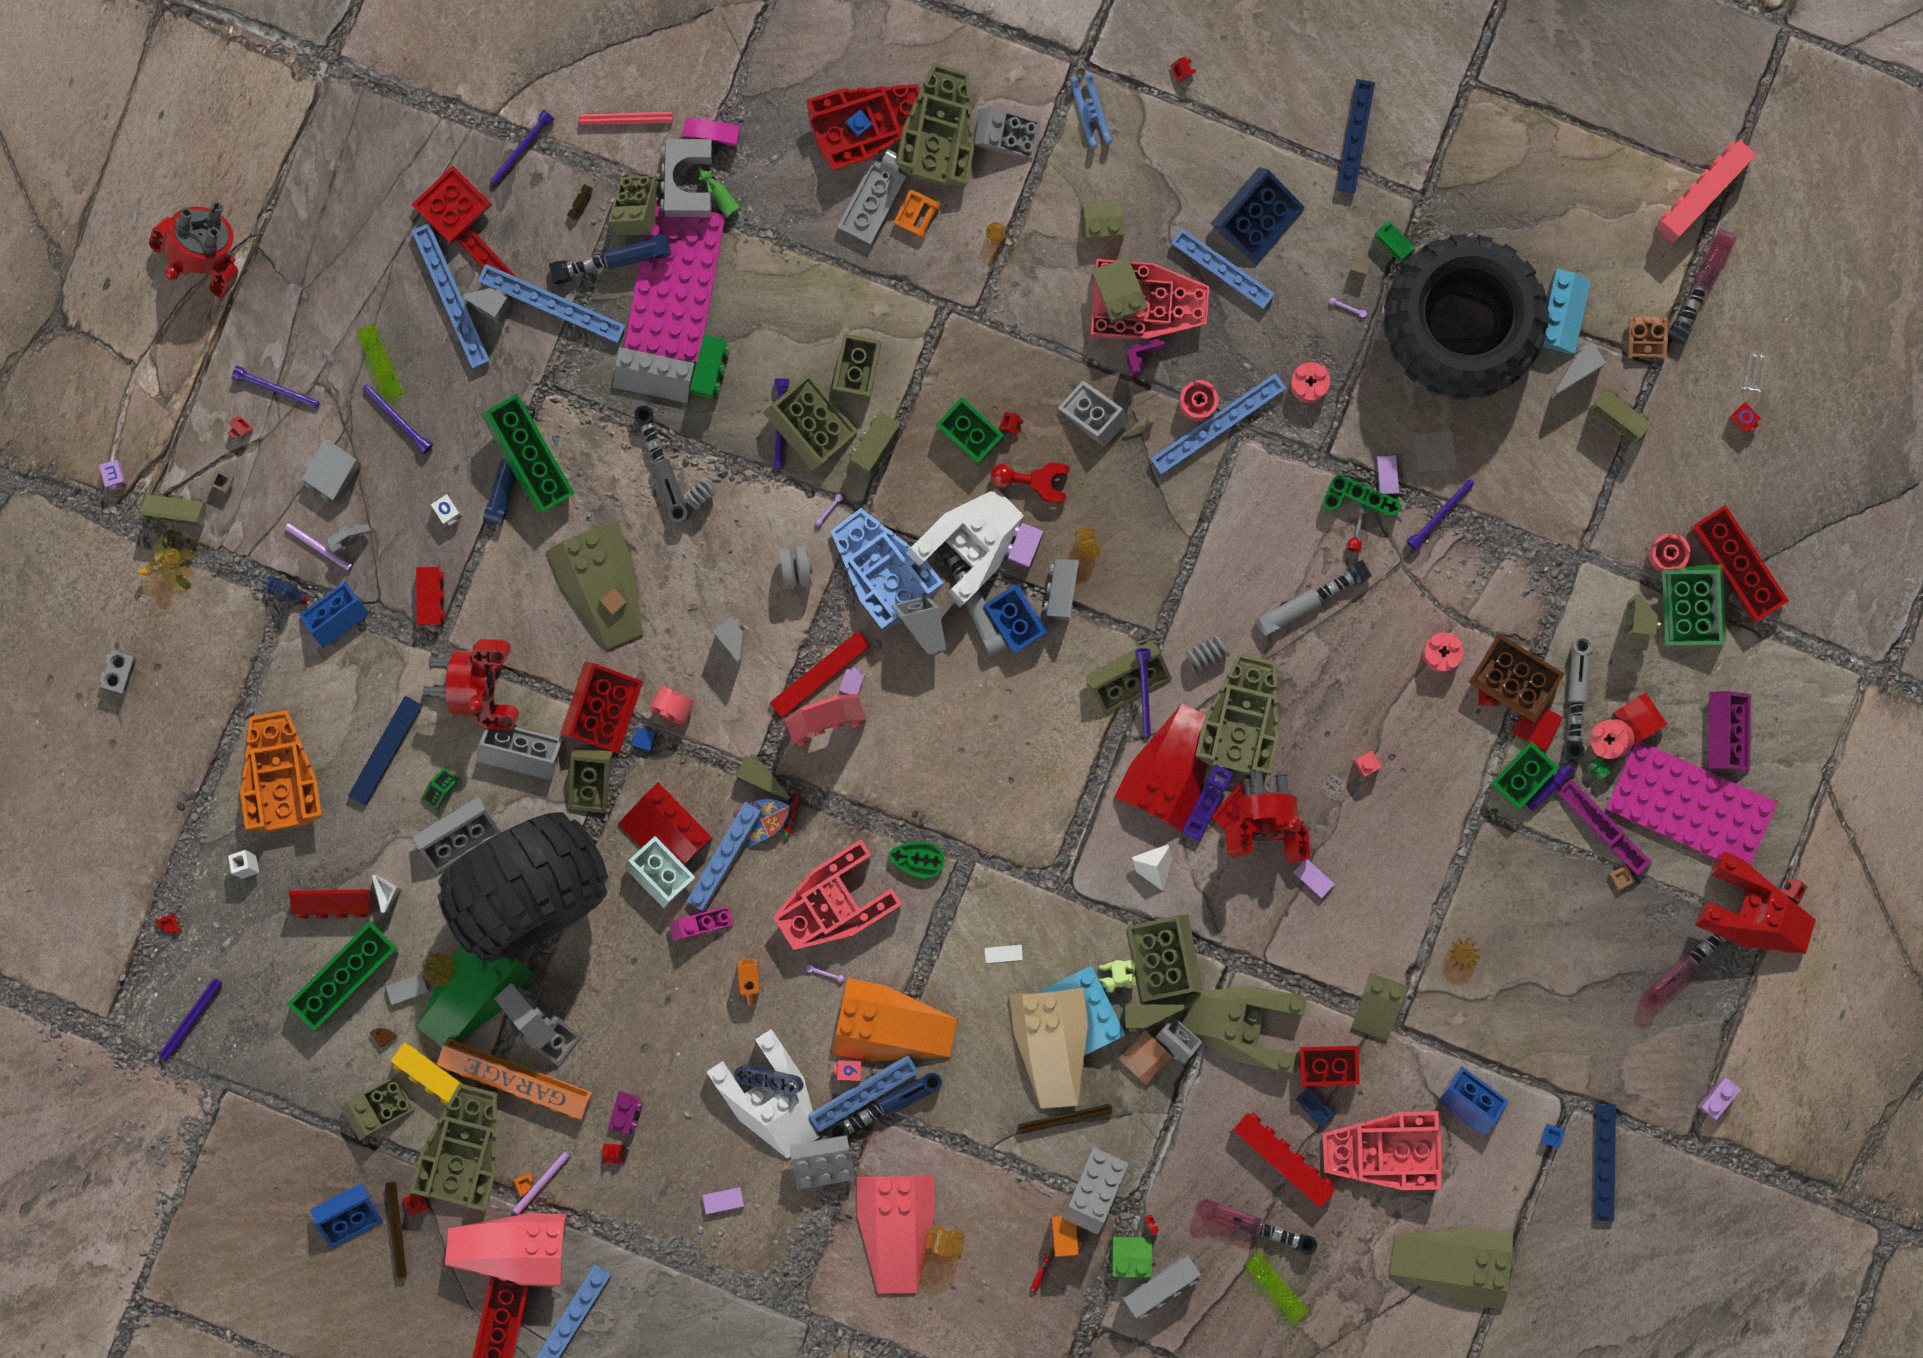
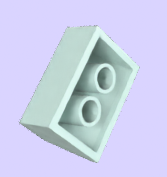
(659, 872)

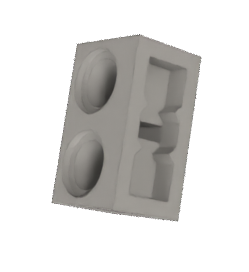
(123, 674)

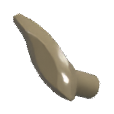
(1140, 426)

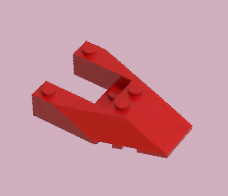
(1766, 914)

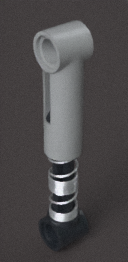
(1311, 599)
(984, 623)
(1577, 696)

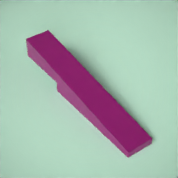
(1604, 828)

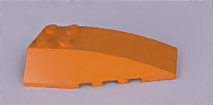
(277, 776)
(889, 1025)

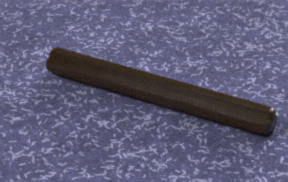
(1065, 1119)
(396, 1231)

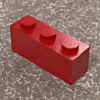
(430, 596)

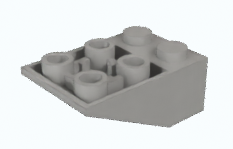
(1006, 132)

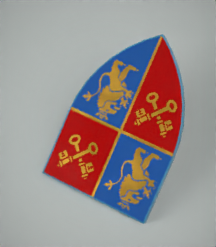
(770, 821)

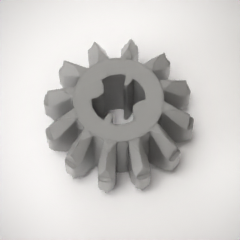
(700, 493)

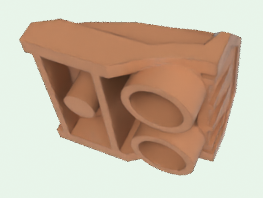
(1648, 336)
(1145, 1057)

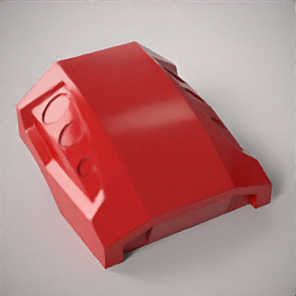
(1641, 717)

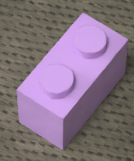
(1025, 545)
(1719, 1098)

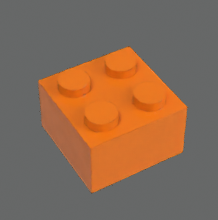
(1065, 1237)

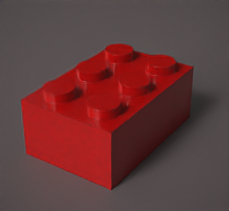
(1329, 1065)

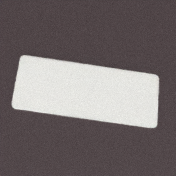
(1003, 953)

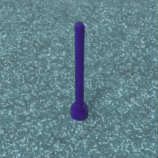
(543, 120)
(240, 374)
(781, 386)
(423, 444)
(1416, 540)
(1143, 656)

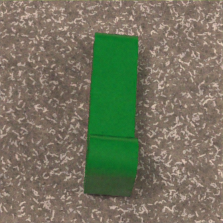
(1363, 500)

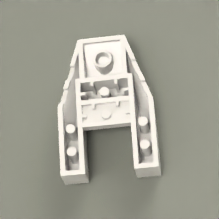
(978, 533)
(770, 1114)

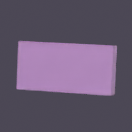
(1387, 474)
(1313, 878)
(723, 1200)

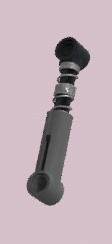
(661, 467)

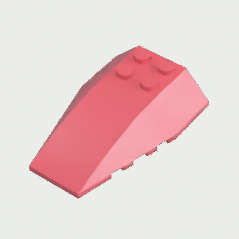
(1389, 1151)
(894, 1227)
(512, 1248)

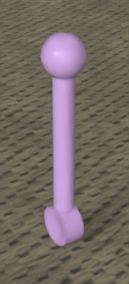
(1362, 313)
(838, 498)
(810, 968)

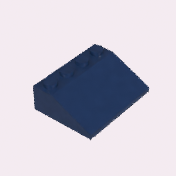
(1257, 214)

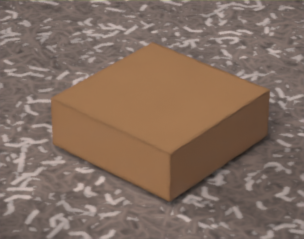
(613, 600)
(1622, 877)

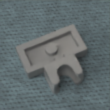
(345, 535)

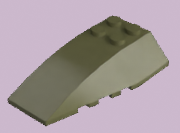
(939, 129)
(588, 570)
(1243, 719)
(460, 1151)
(1457, 1263)

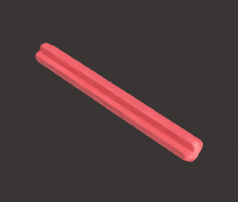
(626, 118)

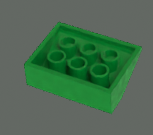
(1694, 605)

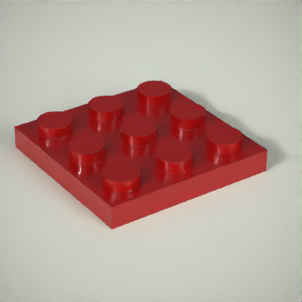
(451, 204)

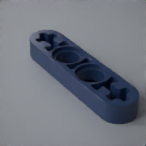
(768, 1083)

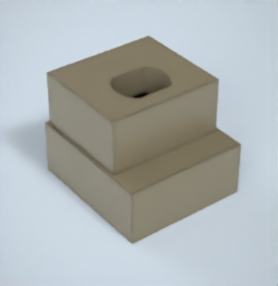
(1360, 267)
(217, 478)

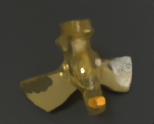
(167, 561)

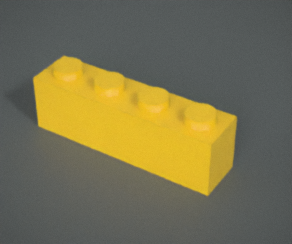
(426, 1072)

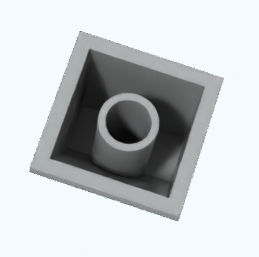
(330, 471)
(923, 622)

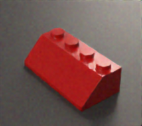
(330, 903)

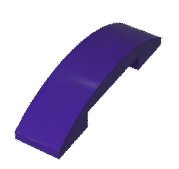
(1207, 802)

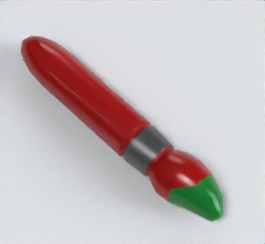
(791, 816)
(1041, 1271)

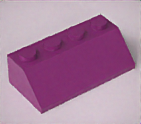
(1729, 730)

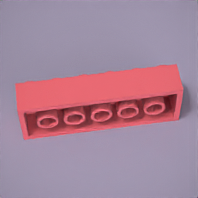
(1709, 187)

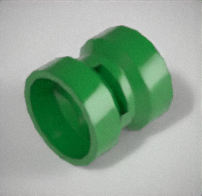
(1600, 767)

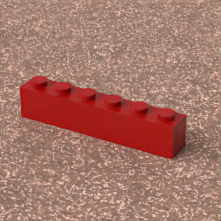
(1286, 1162)

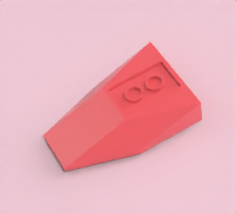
(1171, 300)

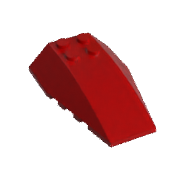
(883, 106)
(1166, 774)

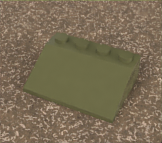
(810, 422)
(1165, 957)

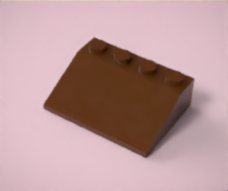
(1516, 677)

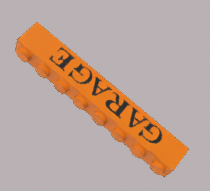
(514, 1079)

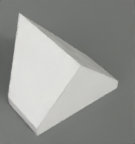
(1154, 865)
(385, 892)

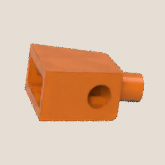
(749, 971)

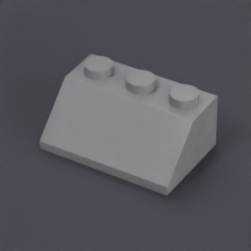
(1061, 589)

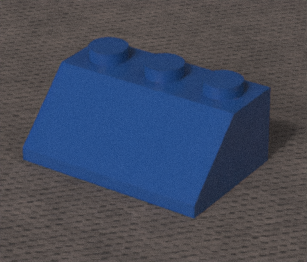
(334, 614)
(1016, 618)
(1473, 1101)
(346, 1215)

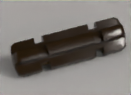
(580, 202)

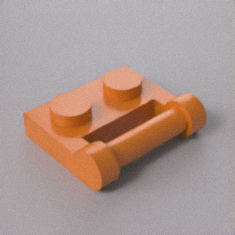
(910, 211)

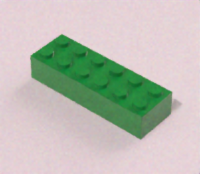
(527, 453)
(342, 976)

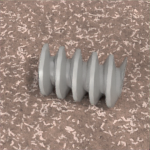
(1205, 653)

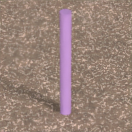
(319, 547)
(540, 1184)

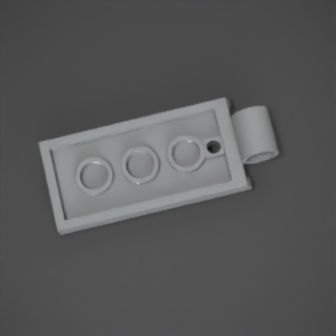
(873, 199)

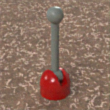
(1354, 543)

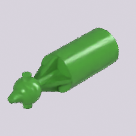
(719, 194)

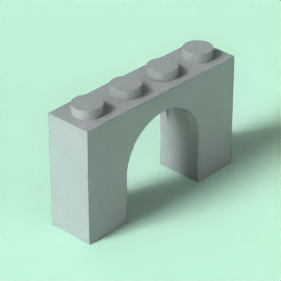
(677, 155)

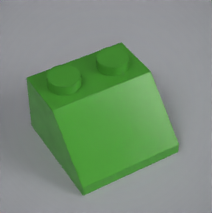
(1132, 1257)

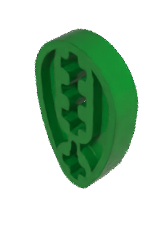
(918, 870)

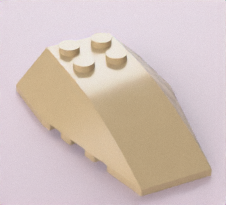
(1052, 1043)

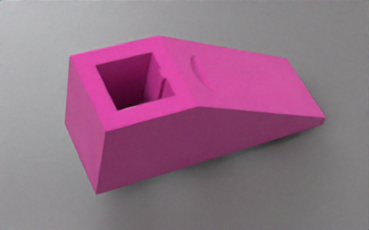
(701, 923)

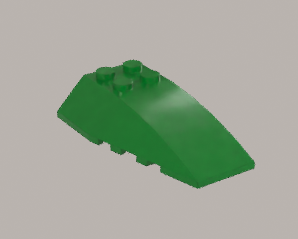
(469, 995)

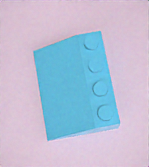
(1102, 1020)

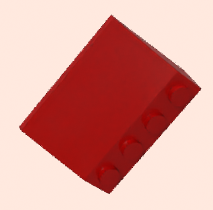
(601, 707)
(666, 819)

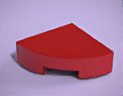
(168, 924)
(1151, 1224)

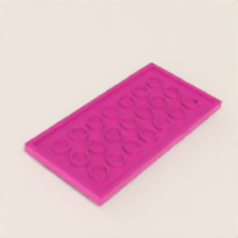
(676, 291)
(1690, 804)

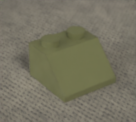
(1103, 221)

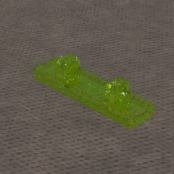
(380, 362)
(1276, 1287)

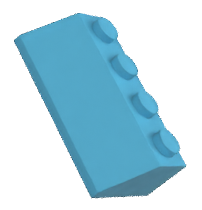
(1566, 310)

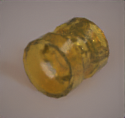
(995, 233)

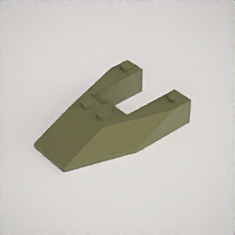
(1232, 1021)

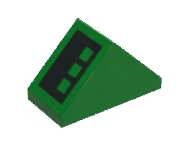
(439, 788)

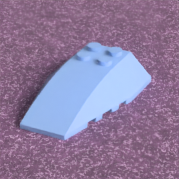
(881, 567)

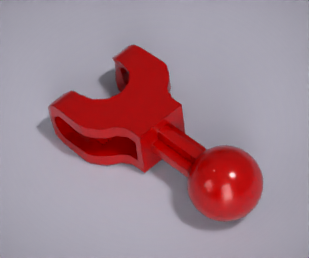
(1039, 480)

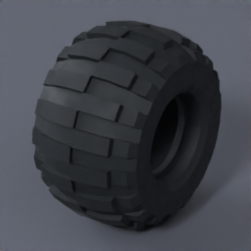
(1474, 267)
(522, 886)

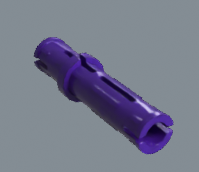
(1548, 788)

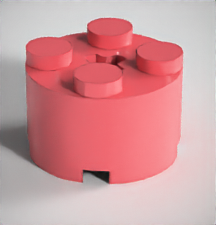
(1194, 390)
(1302, 390)
(1665, 543)
(1451, 645)
(672, 706)
(1612, 749)

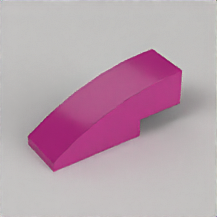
(716, 131)

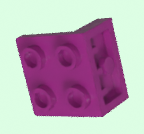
(1133, 355)
(625, 1112)

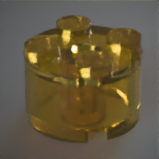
(944, 1243)

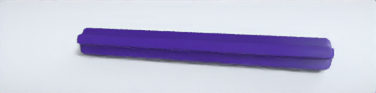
(190, 1019)

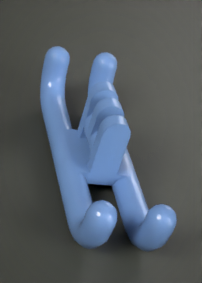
(1090, 110)

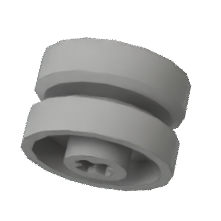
(796, 567)

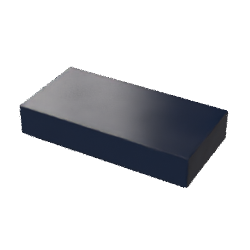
(1314, 1106)

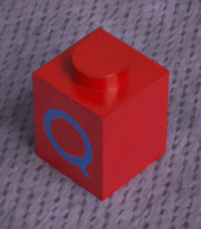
(1745, 418)

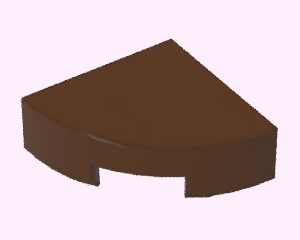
(383, 1036)

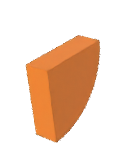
(524, 1184)

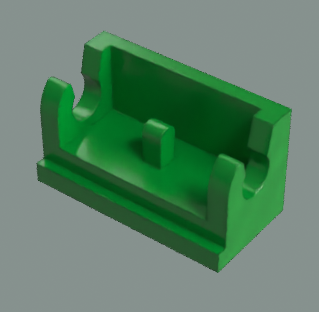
(1394, 241)

